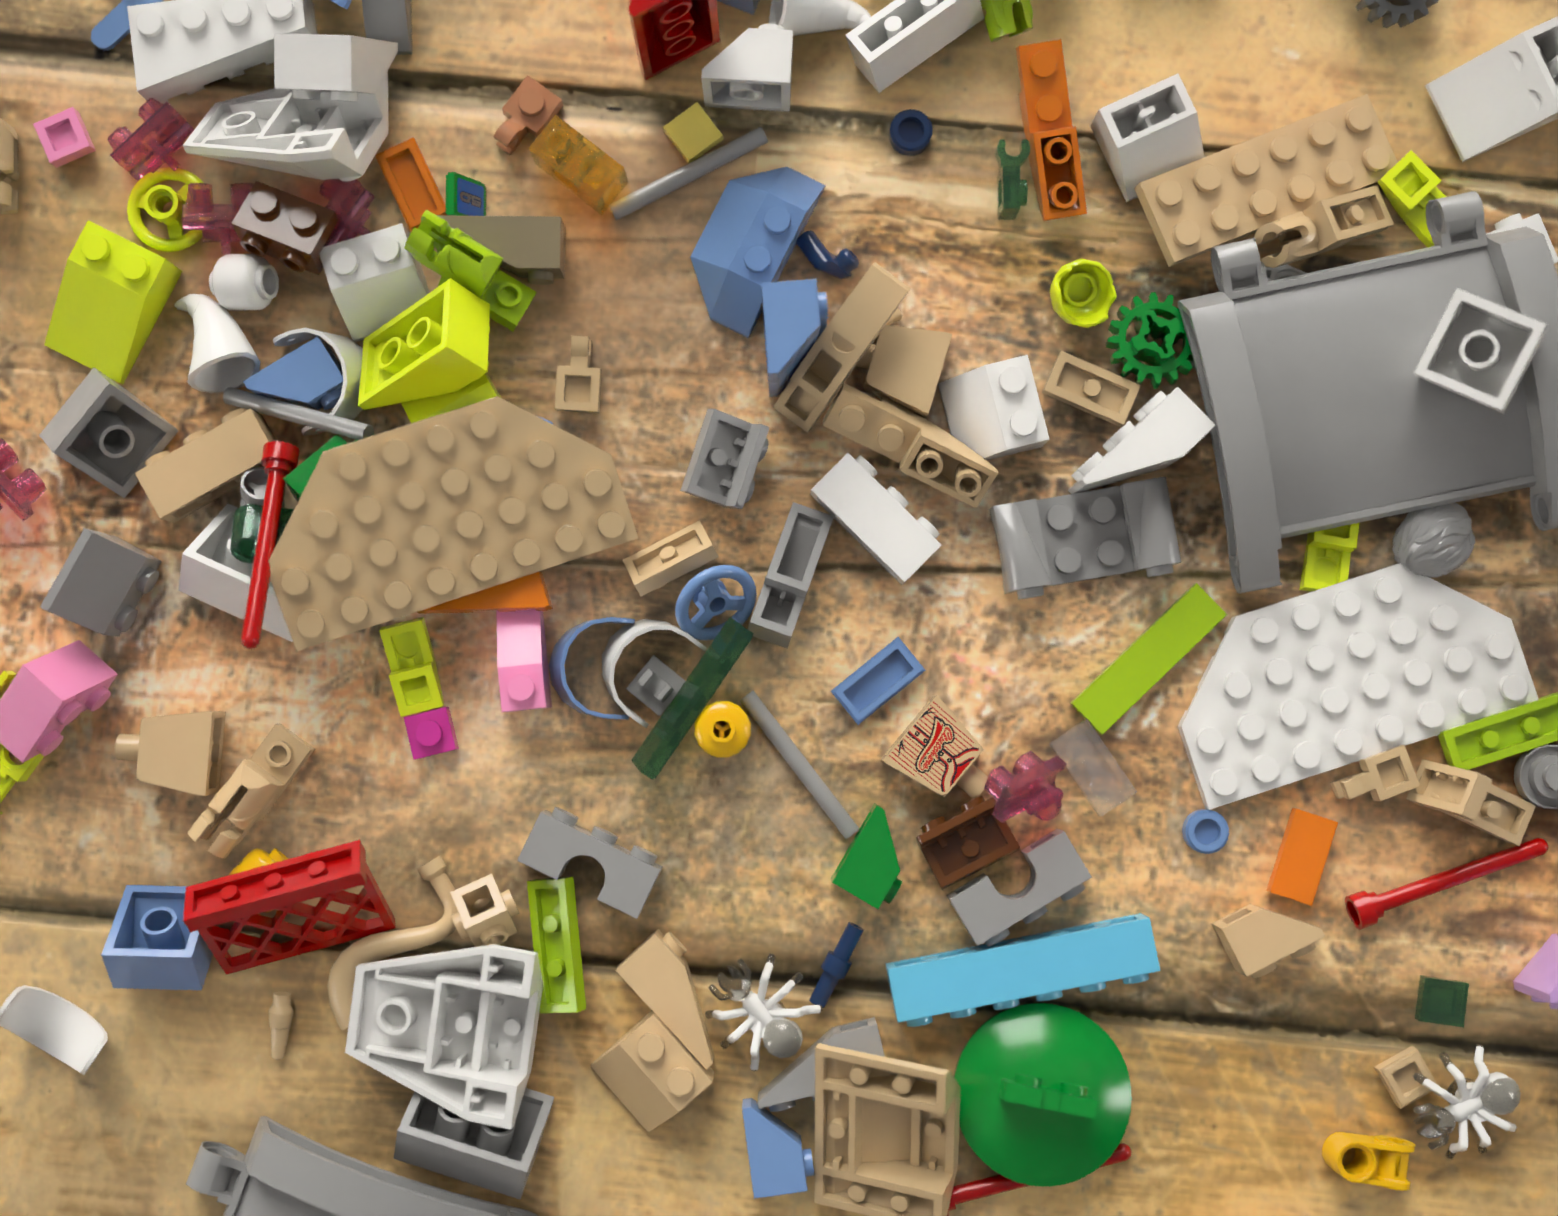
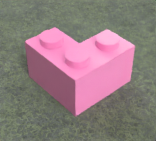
(50, 696)

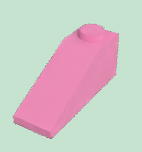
(522, 661)

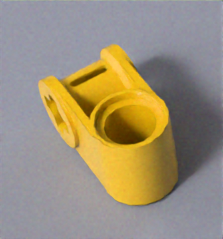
(1377, 1159)

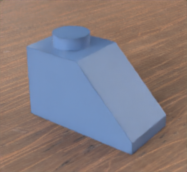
(303, 377)
(774, 1153)

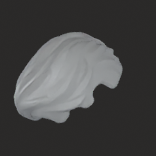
(1434, 540)

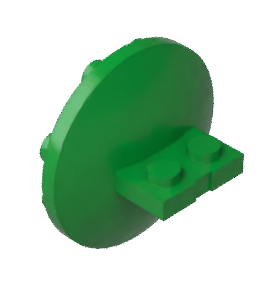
(1042, 1094)

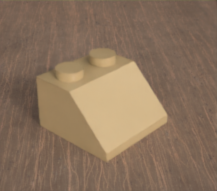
(652, 1072)

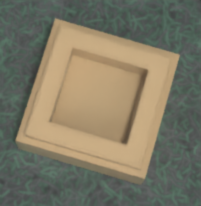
(1398, 1076)

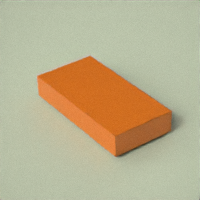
(411, 182)
(1302, 856)

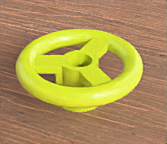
(153, 201)

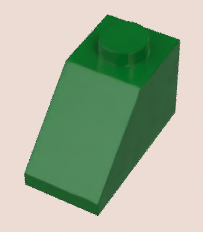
(870, 862)

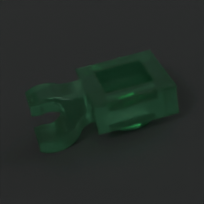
(1010, 189)

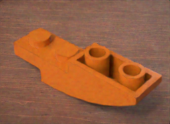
(1049, 129)

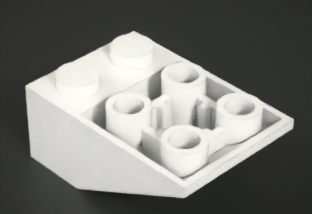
(1500, 92)
(1163, 434)

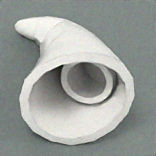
(817, 15)
(220, 348)

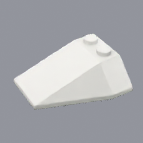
(296, 135)
(452, 1027)

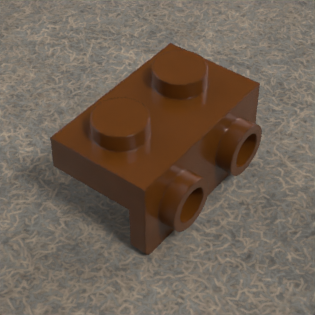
(284, 227)
(966, 842)

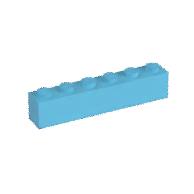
(1022, 968)

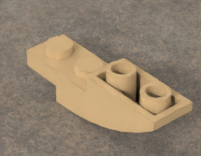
(841, 346)
(913, 442)

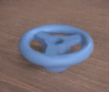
(713, 599)

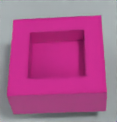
(431, 733)

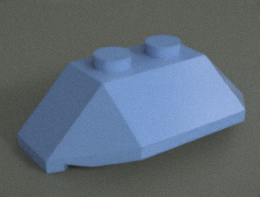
(751, 242)

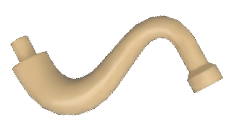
(390, 943)

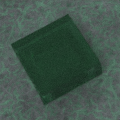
(1441, 1001)

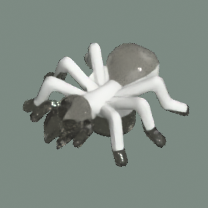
(766, 1014)
(1468, 1101)

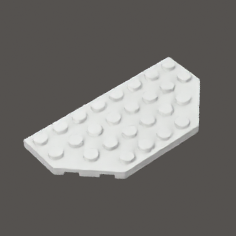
(1346, 679)

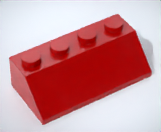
(672, 31)

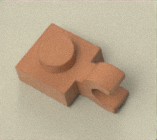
(528, 111)

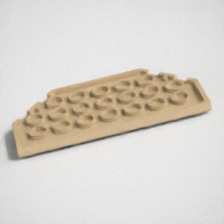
(440, 517)

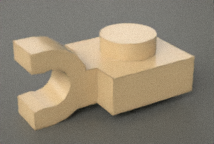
(578, 385)
(1382, 775)

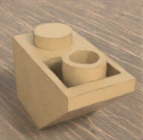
(1261, 937)

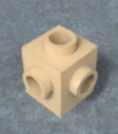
(484, 912)

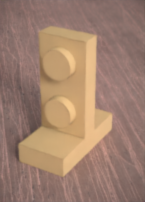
(1472, 800)

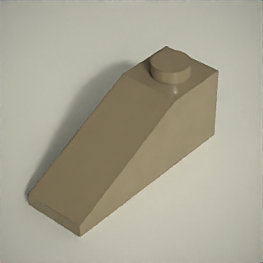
(529, 244)

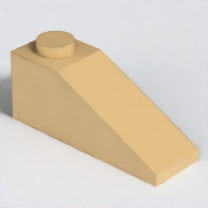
(666, 985)

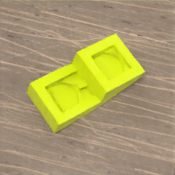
(1409, 189)
(1328, 557)
(412, 666)

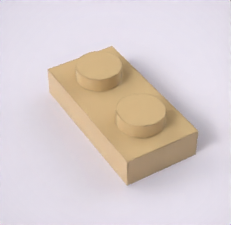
(1091, 389)
(670, 558)

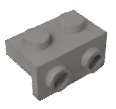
(725, 460)

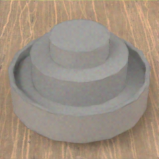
(1538, 776)

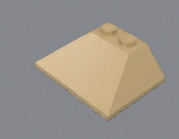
(884, 1134)

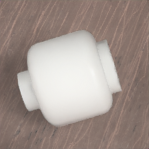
(243, 282)

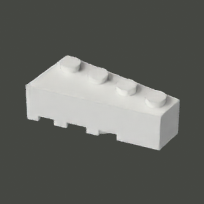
(197, 42)

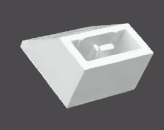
(1148, 133)

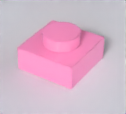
(64, 137)

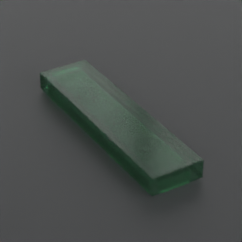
(692, 698)

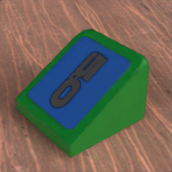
(464, 196)

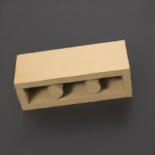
(205, 465)

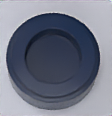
(910, 132)

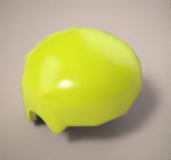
(1082, 293)

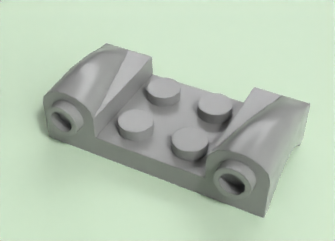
(1086, 536)

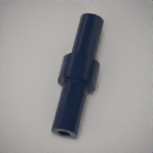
(836, 964)

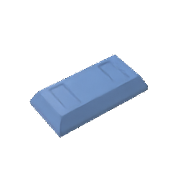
(878, 680)

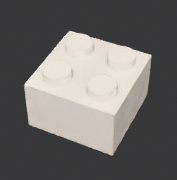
(1480, 350)

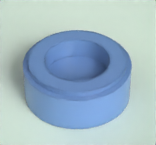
(1205, 831)

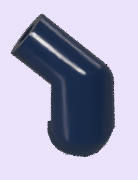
(824, 261)

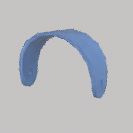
(557, 667)

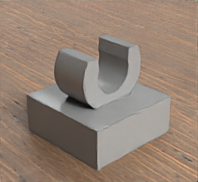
(656, 685)

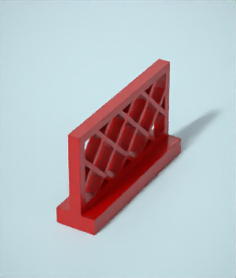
(283, 888)

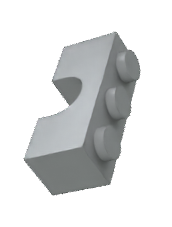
(627, 873)
(1054, 873)

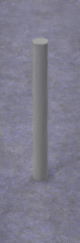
(688, 173)
(297, 414)
(799, 764)

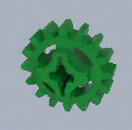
(1146, 323)

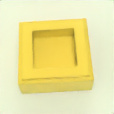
(693, 133)

